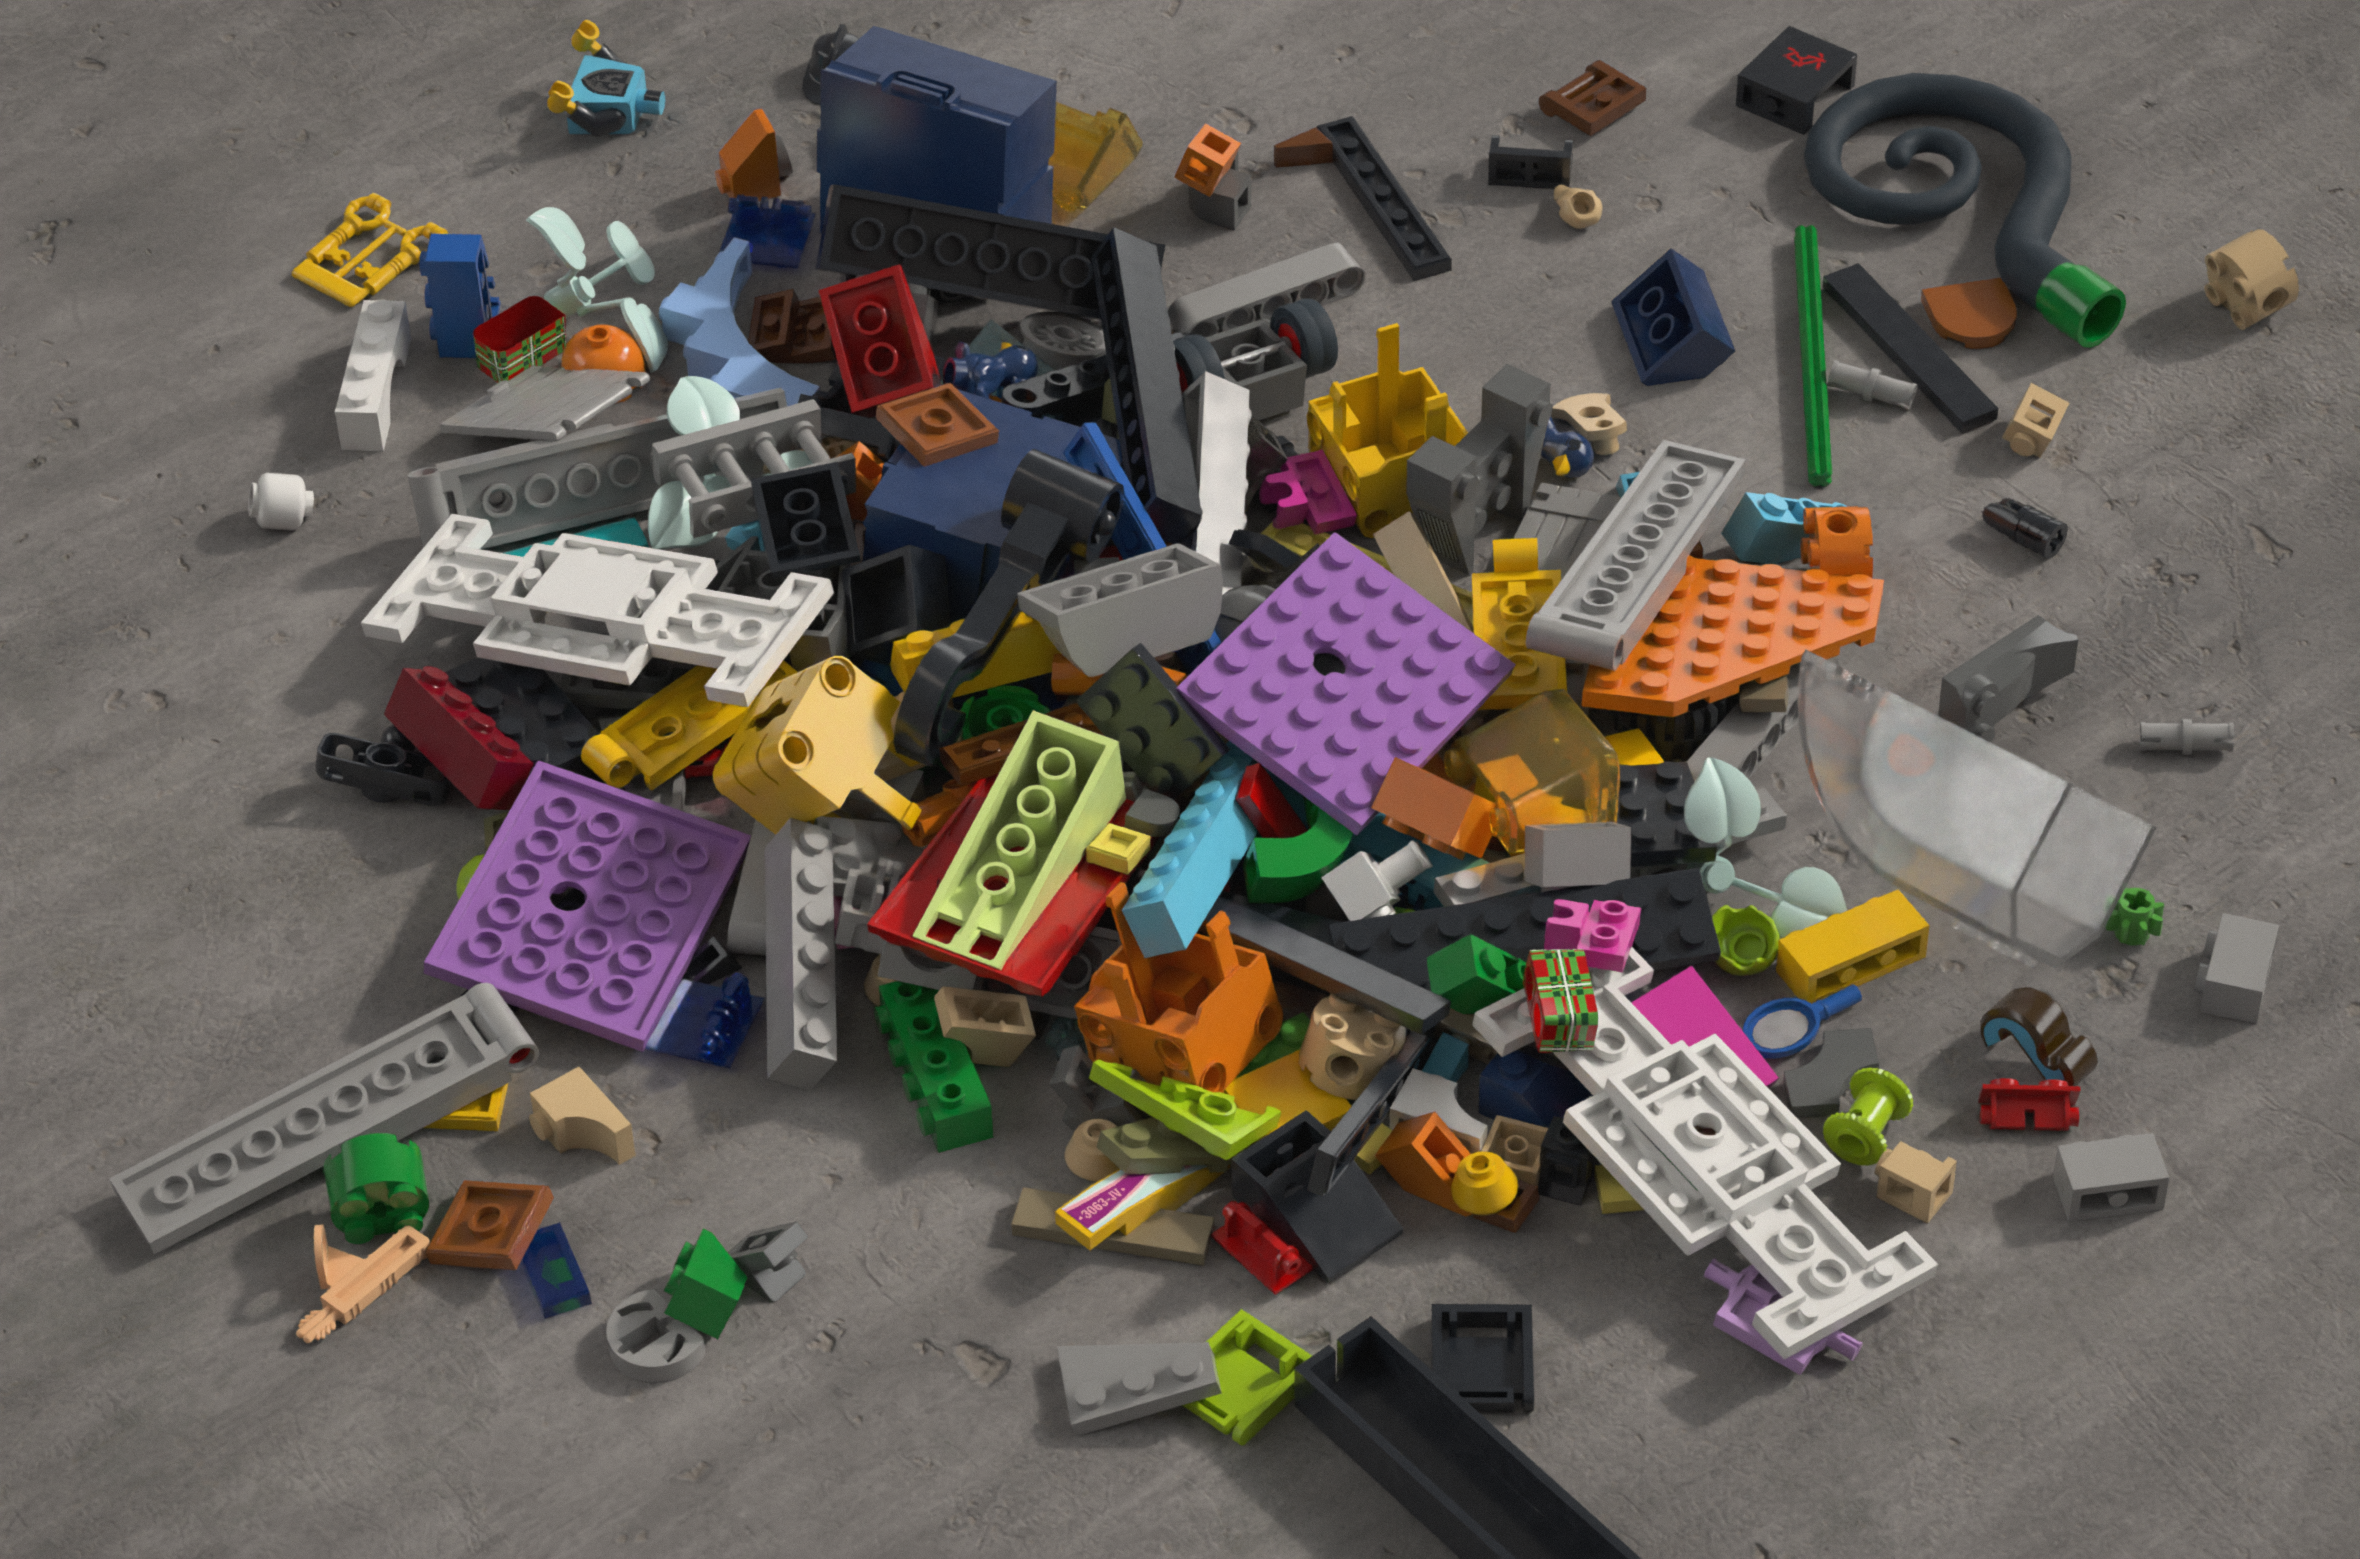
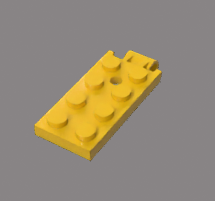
(1496, 595)
(637, 740)

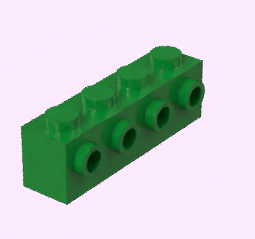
(935, 1068)

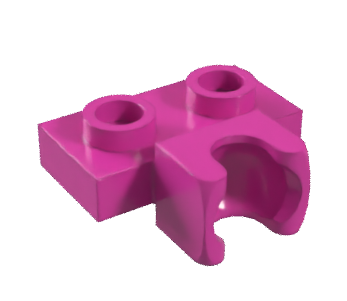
(1308, 491)
(1602, 933)

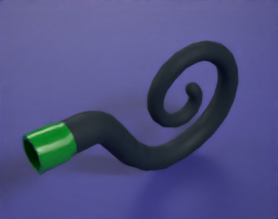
(2065, 293)

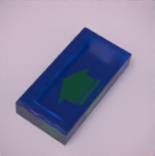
(554, 1272)

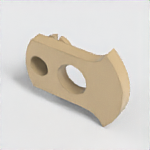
(1600, 430)

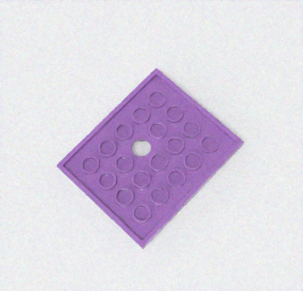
(1334, 736)
(648, 895)

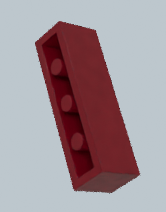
(458, 738)

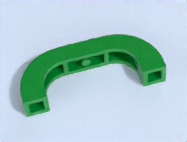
(1293, 867)

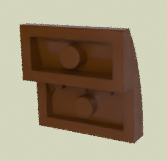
(790, 329)

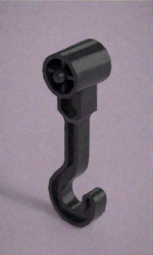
(1050, 514)

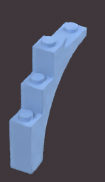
(713, 344)

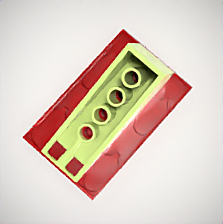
(1009, 868)

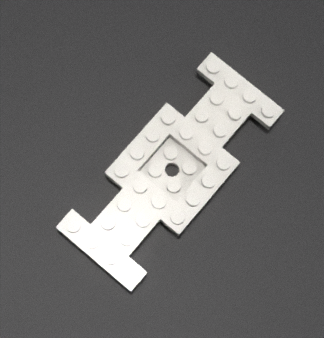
(1748, 1176)

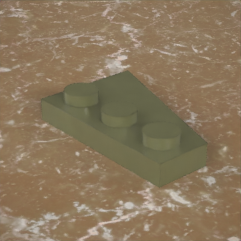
(1154, 1149)

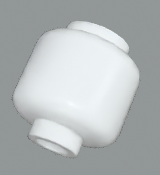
(280, 501)

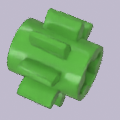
(2136, 917)

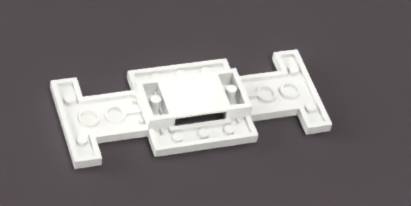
(646, 596)

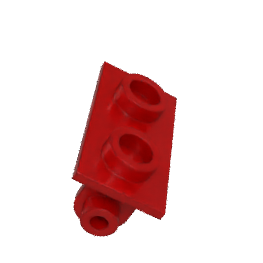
(2047, 1100)
(1259, 1248)

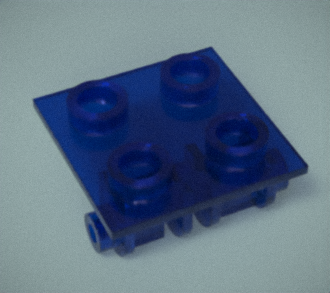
(774, 234)
(707, 1021)

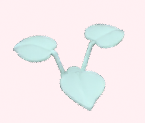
(575, 294)
(691, 408)
(1727, 805)

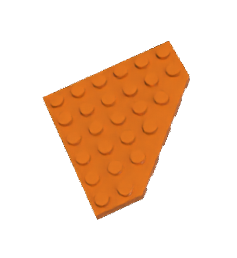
(1735, 627)

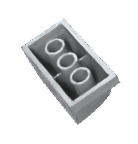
(1152, 599)

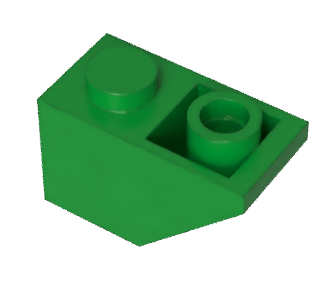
(1474, 974)
(704, 1285)

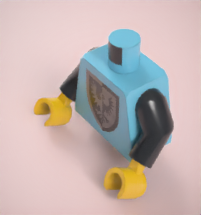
(605, 92)

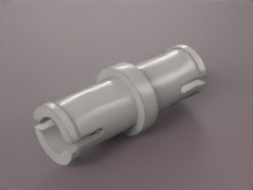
(1872, 385)
(2187, 736)

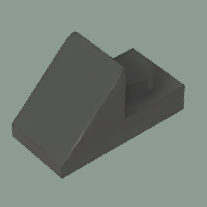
(770, 1259)

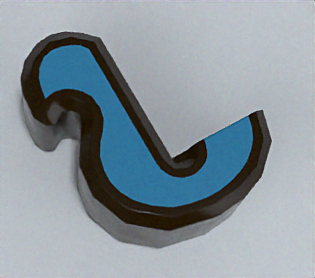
(2042, 1034)

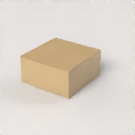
(1518, 1146)

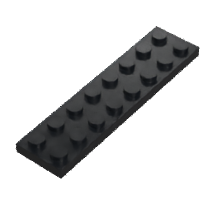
(1671, 933)

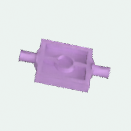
(1751, 1293)

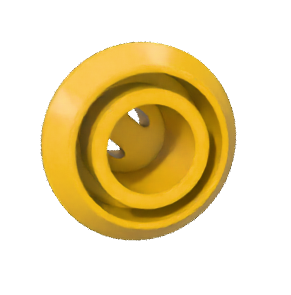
(1484, 1184)

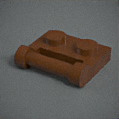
(1594, 98)

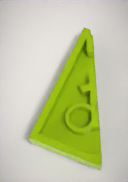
(1189, 1109)

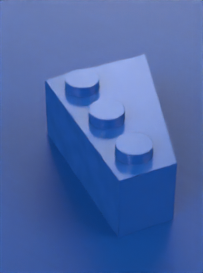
(457, 291)

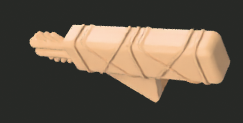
(357, 1281)

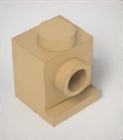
(2031, 429)
(1914, 1180)

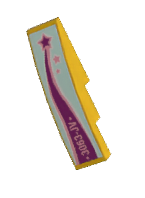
(1127, 1201)

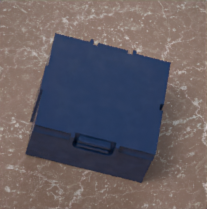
(936, 127)
(959, 501)

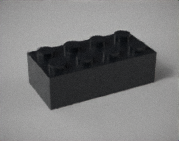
(528, 710)

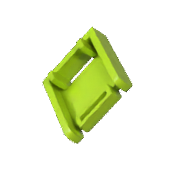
(1249, 1388)

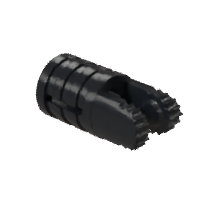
(2027, 526)

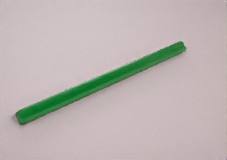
(1813, 356)

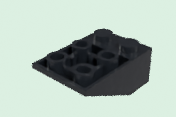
(1327, 1230)

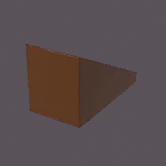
(1304, 149)

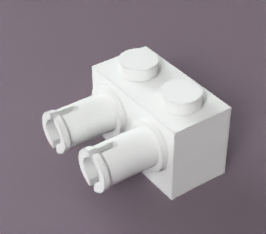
(1371, 888)

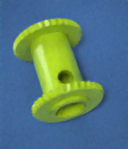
(1878, 1099)

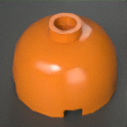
(603, 349)

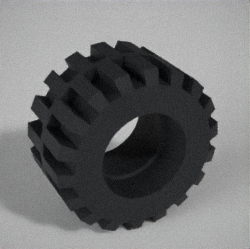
(1678, 735)

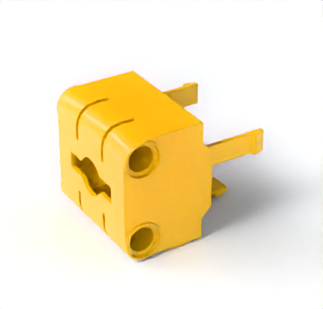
(1375, 427)
(812, 745)

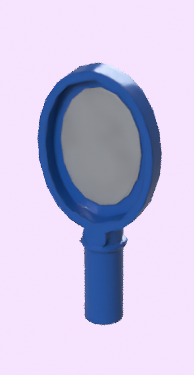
(1793, 1023)

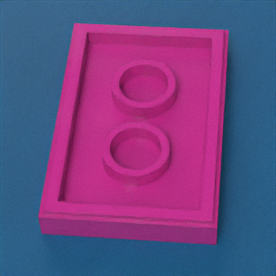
(1691, 1012)

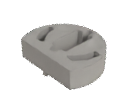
(658, 1362)

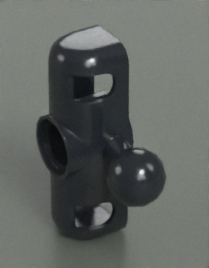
(381, 769)

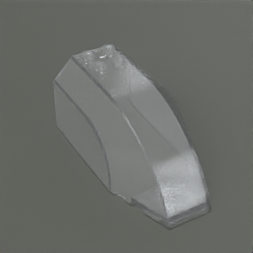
(1964, 821)

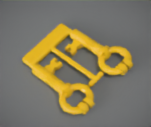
(377, 278)

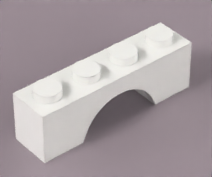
(364, 397)

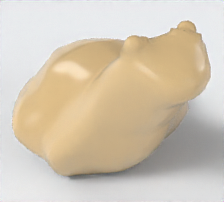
(1578, 206)

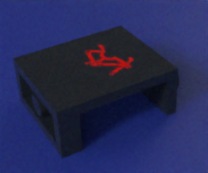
(1792, 76)

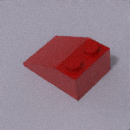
(878, 340)

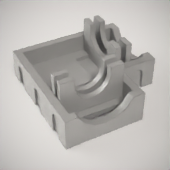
(899, 963)

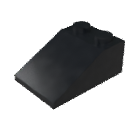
(804, 520)

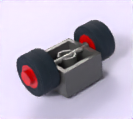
(1265, 358)

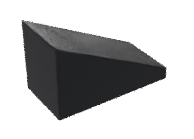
(711, 963)

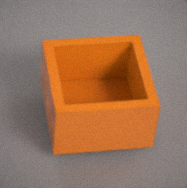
(1434, 810)

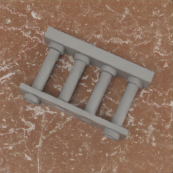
(737, 444)

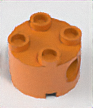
(1838, 540)

